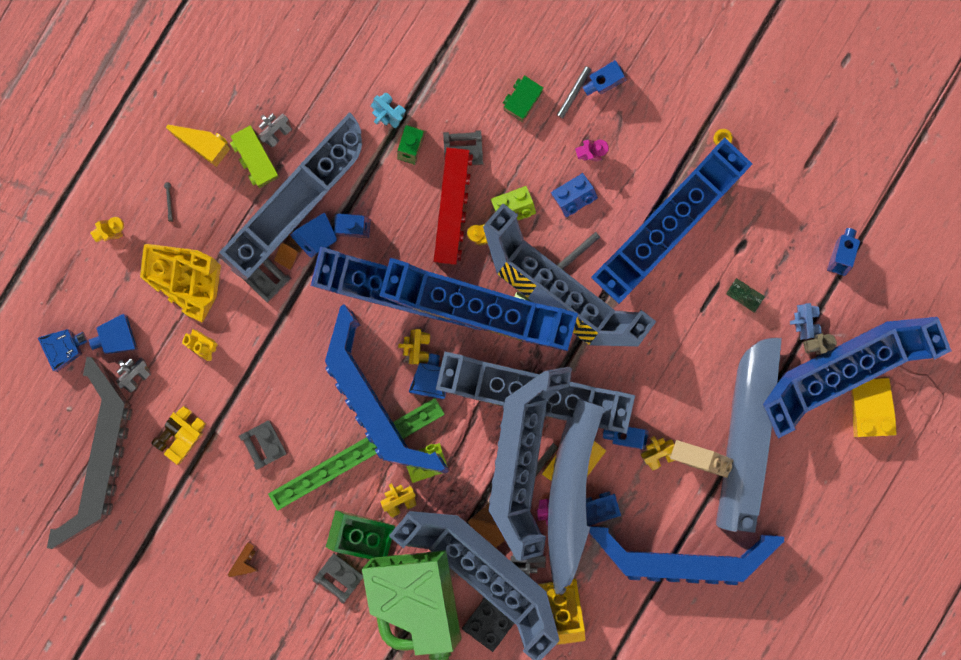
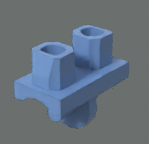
(804, 321)

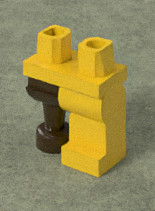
(184, 432)

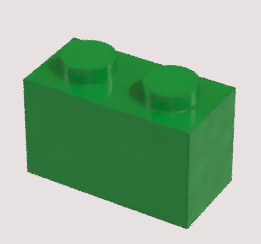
(523, 98)

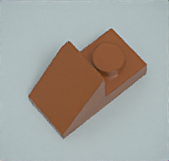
(288, 252)
(241, 566)

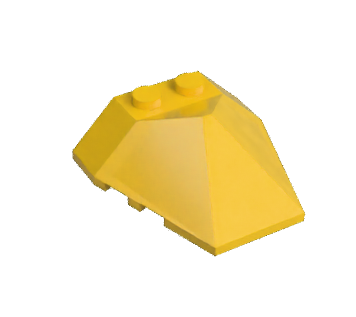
(183, 276)

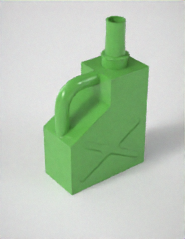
(417, 597)

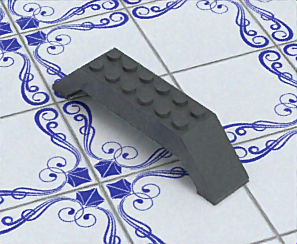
(103, 458)

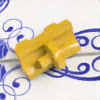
(108, 229)
(477, 235)
(200, 344)
(413, 349)
(656, 450)
(397, 496)

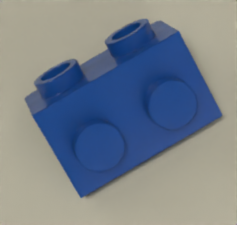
(574, 195)
(602, 508)

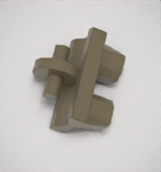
(820, 344)

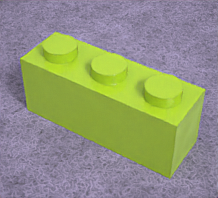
(253, 157)

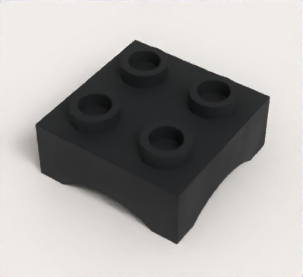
(488, 625)

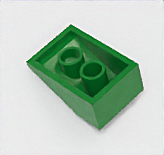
(359, 536)

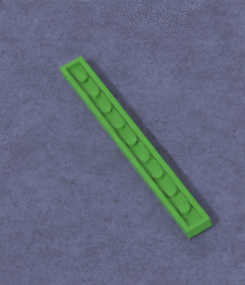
(351, 457)

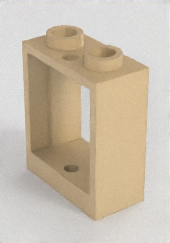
(702, 458)

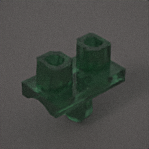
(745, 295)

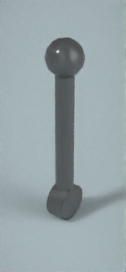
(167, 186)

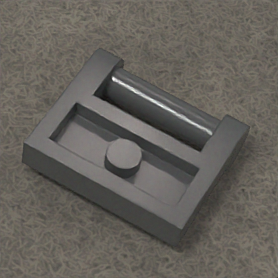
(476, 149)
(264, 285)
(268, 441)
(341, 572)

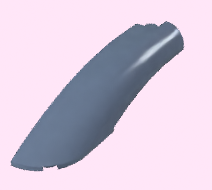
(294, 199)
(749, 437)
(567, 497)

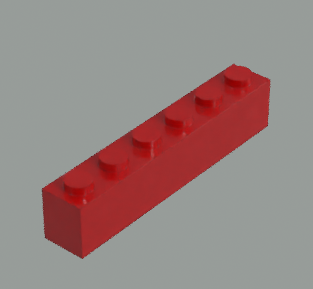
(451, 206)

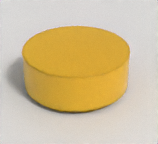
(720, 134)

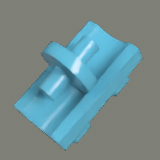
(385, 113)

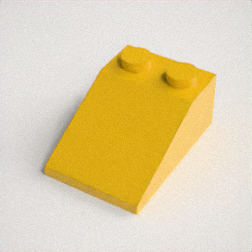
(205, 143)
(873, 409)
(566, 612)

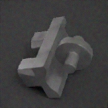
(268, 134)
(126, 380)
(529, 565)

